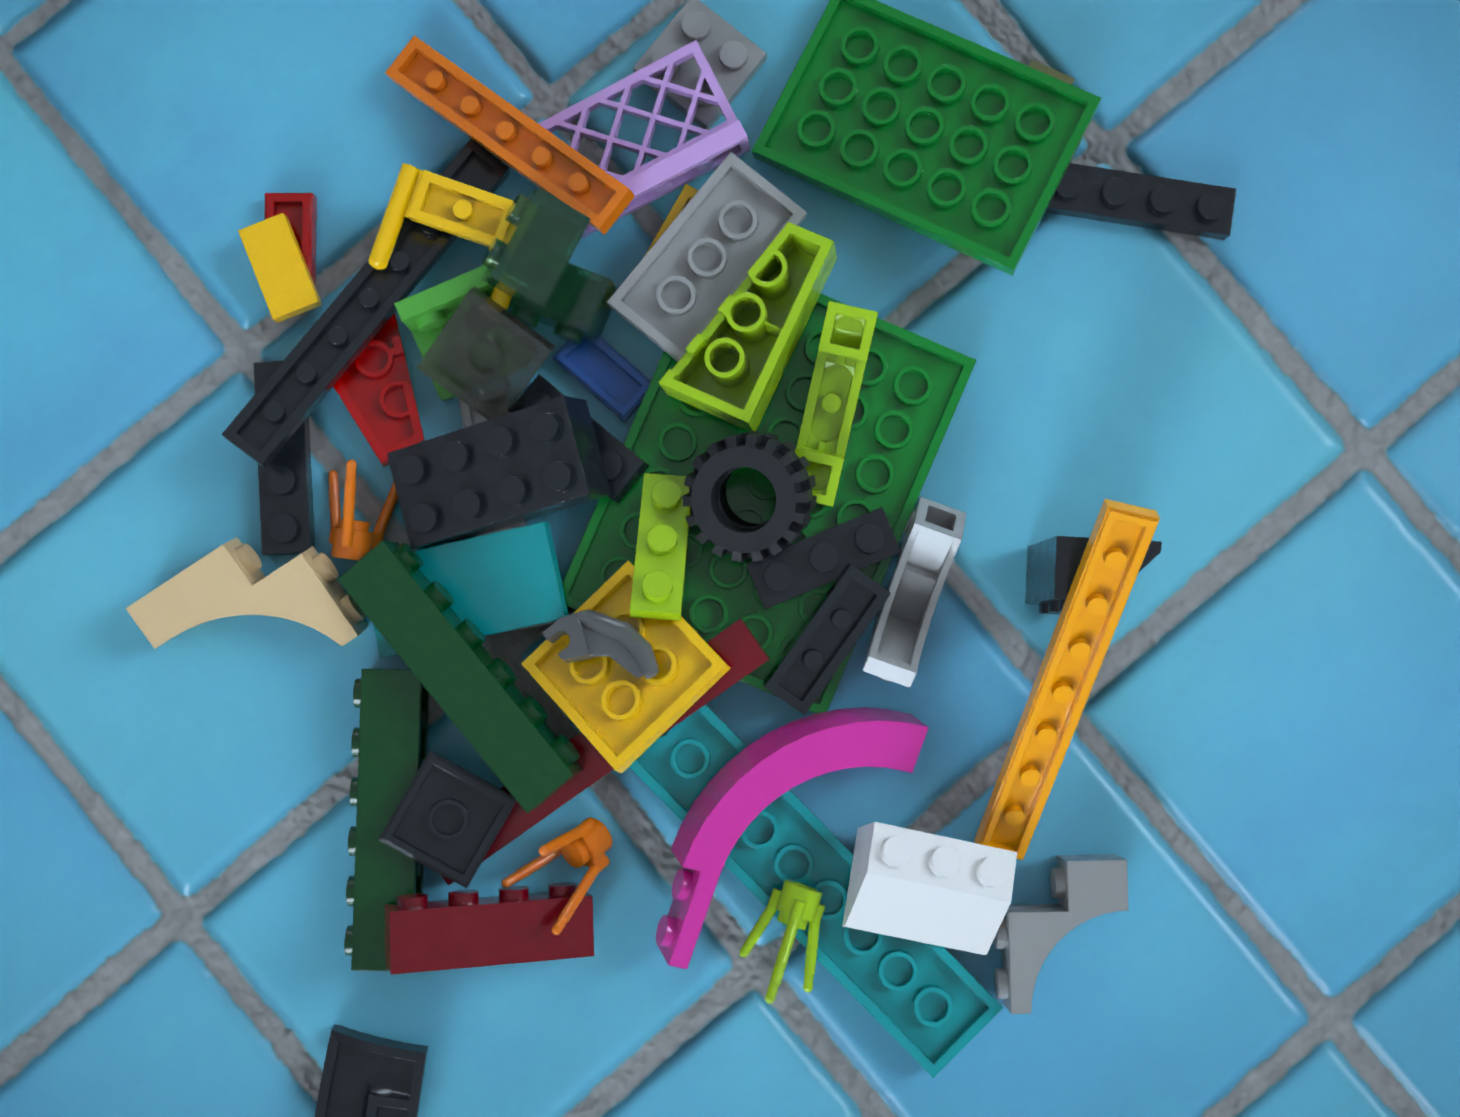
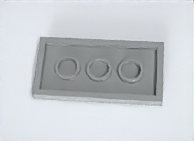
(704, 256)

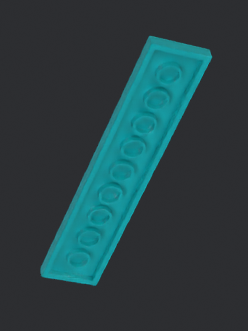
(905, 984)

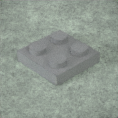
(728, 52)

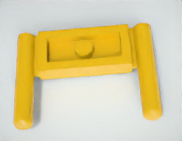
(442, 206)

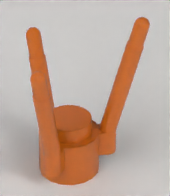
(348, 536)
(580, 847)

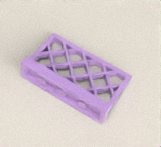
(676, 166)

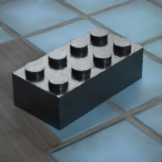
(499, 472)

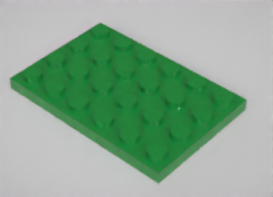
(926, 129)

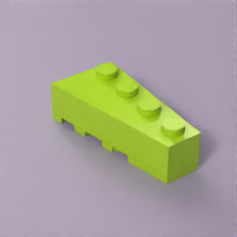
(750, 340)

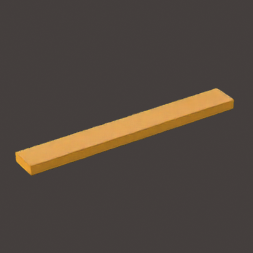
(1067, 674)

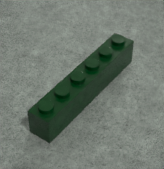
(461, 673)
(389, 754)

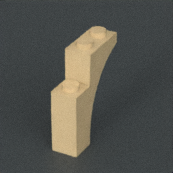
(232, 584)

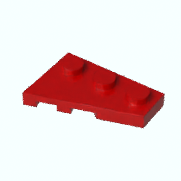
(381, 394)

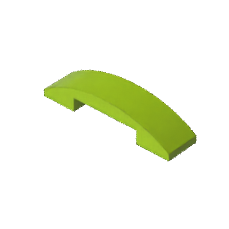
(834, 395)

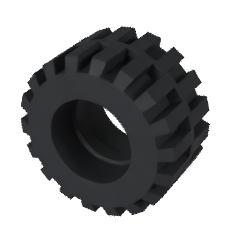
(721, 524)

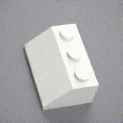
(928, 888)

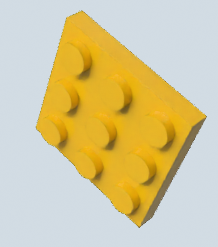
(609, 703)

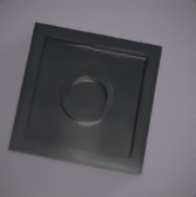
(448, 819)

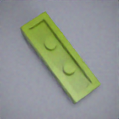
(661, 549)

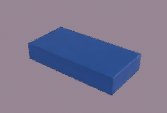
(605, 375)

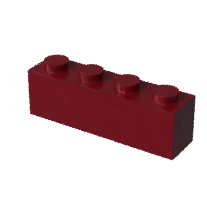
(485, 930)

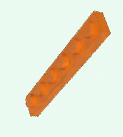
(509, 134)

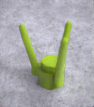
(797, 907)

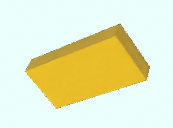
(280, 267)

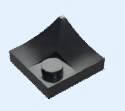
(370, 1076)

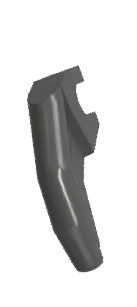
(604, 636)

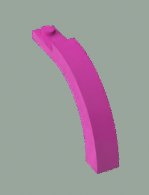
(757, 778)

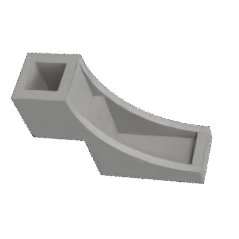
(915, 589)
(1084, 890)

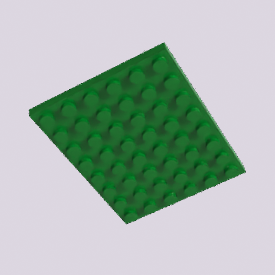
(892, 443)

